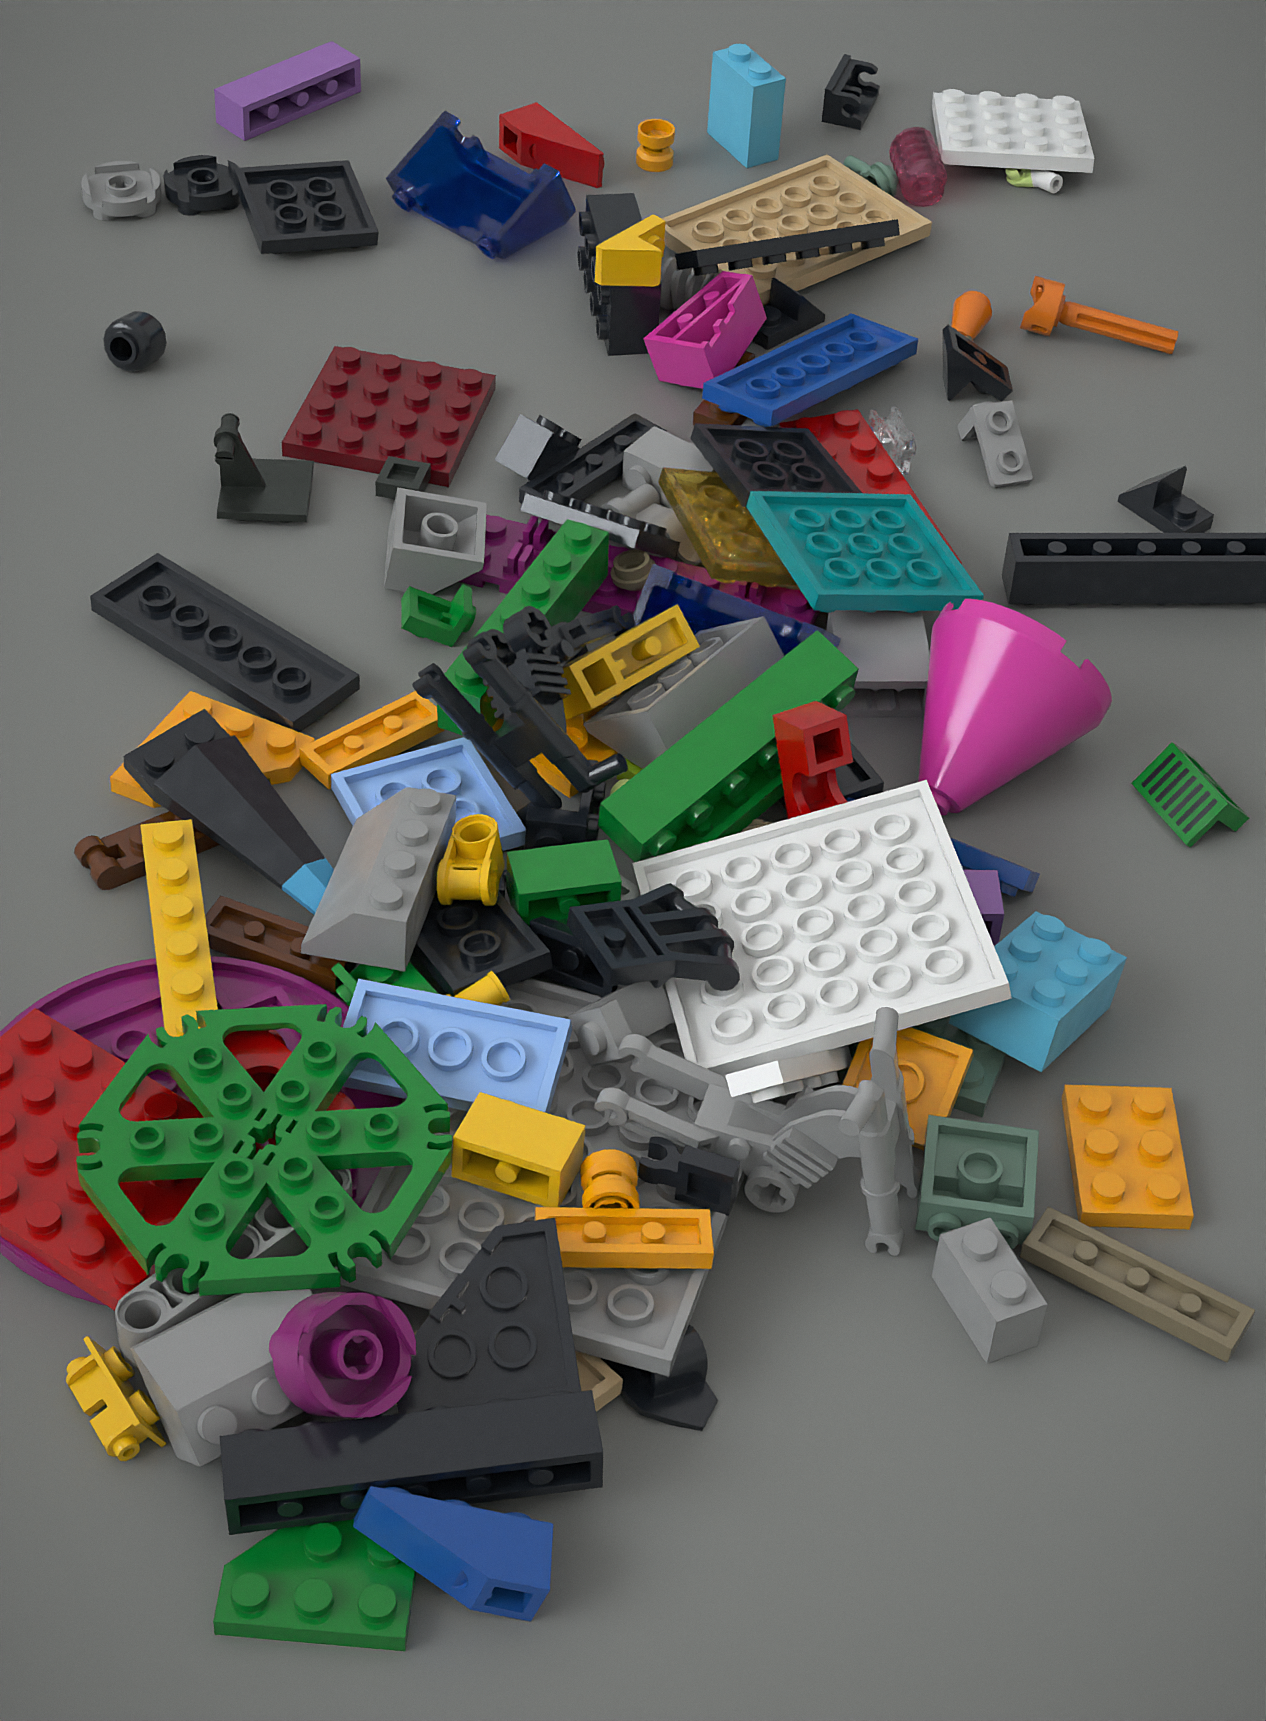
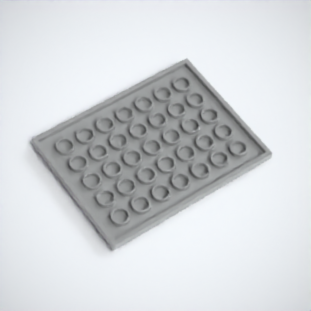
(613, 1312)

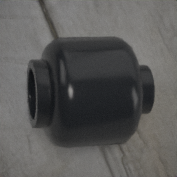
(134, 341)

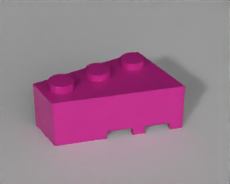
(707, 331)

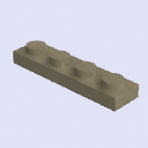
(1137, 1284)

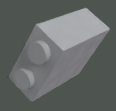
(891, 661)

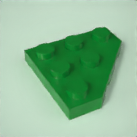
(318, 1589)

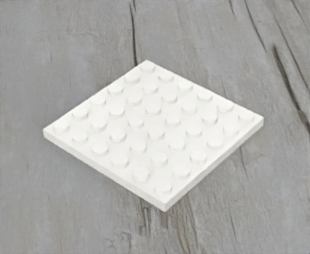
(828, 928)

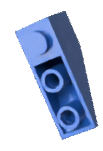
(471, 1553)

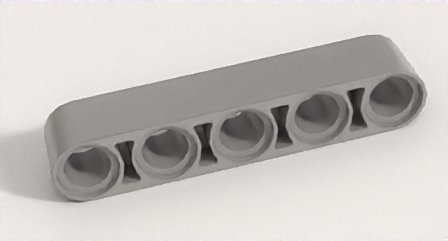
(160, 1305)

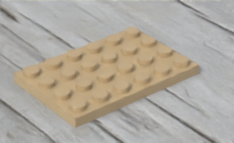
(790, 203)

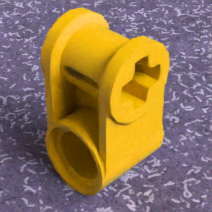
(471, 862)

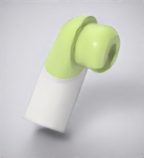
(1034, 178)

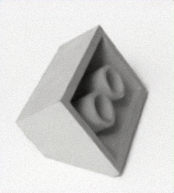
(217, 1373)

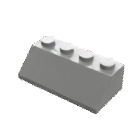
(686, 692)
(384, 881)

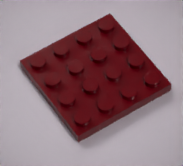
(386, 407)

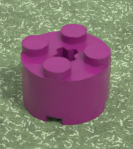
(336, 1381)

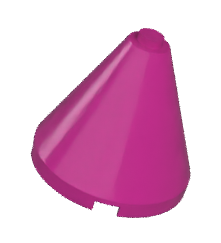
(999, 701)

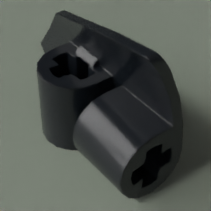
(676, 1400)

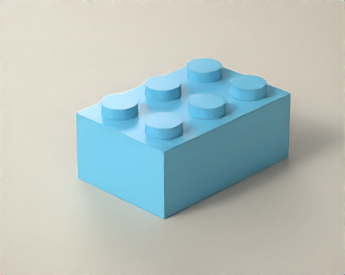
(1056, 988)

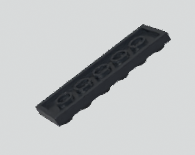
(225, 643)

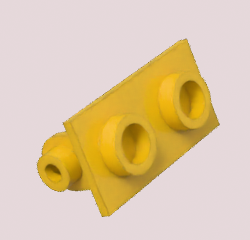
(129, 1414)

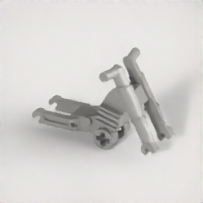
(792, 1141)

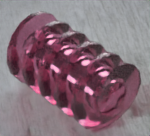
(918, 166)

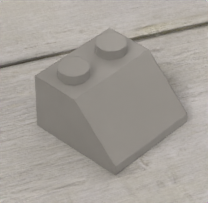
(433, 541)

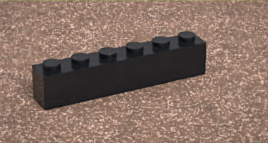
(1135, 568)
(437, 1453)

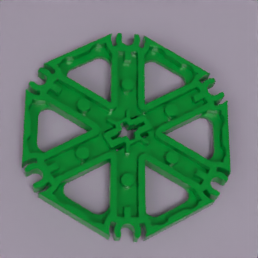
(289, 1174)

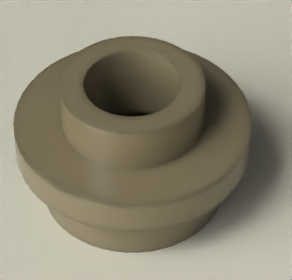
(631, 569)

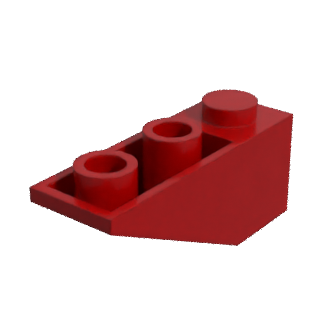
(538, 137)

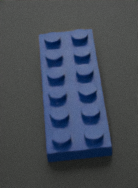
(809, 369)

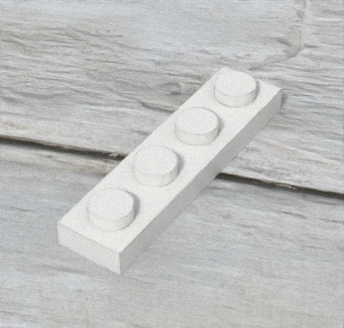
(789, 1074)

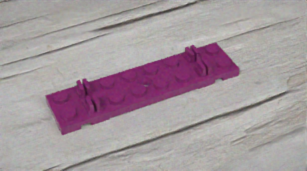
(515, 545)

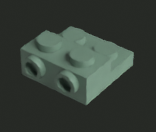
(976, 1175)

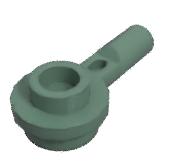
(878, 173)

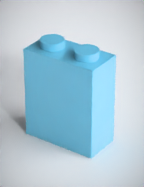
(746, 105)

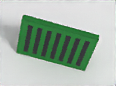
(1187, 795)

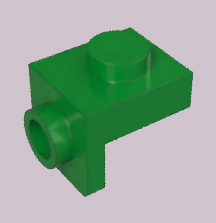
(436, 617)

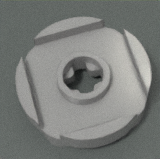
(121, 190)

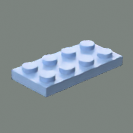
(462, 1046)

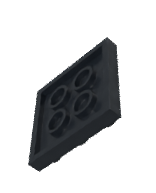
(305, 207)
(770, 460)

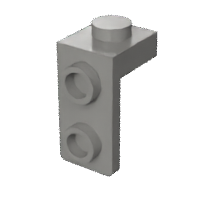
(999, 440)
(626, 1011)

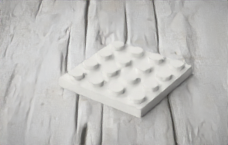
(1011, 131)

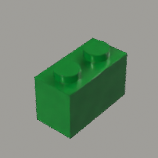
(560, 877)

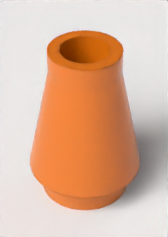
(971, 313)

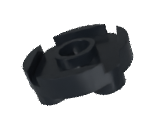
(201, 185)

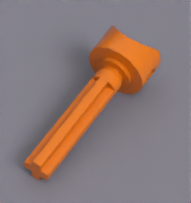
(1051, 308)

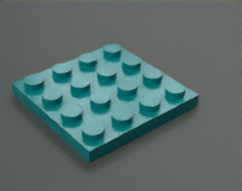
(862, 551)

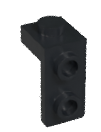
(560, 827)

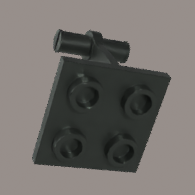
(259, 487)

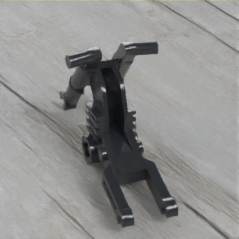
(528, 692)

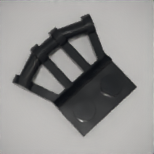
(655, 940)

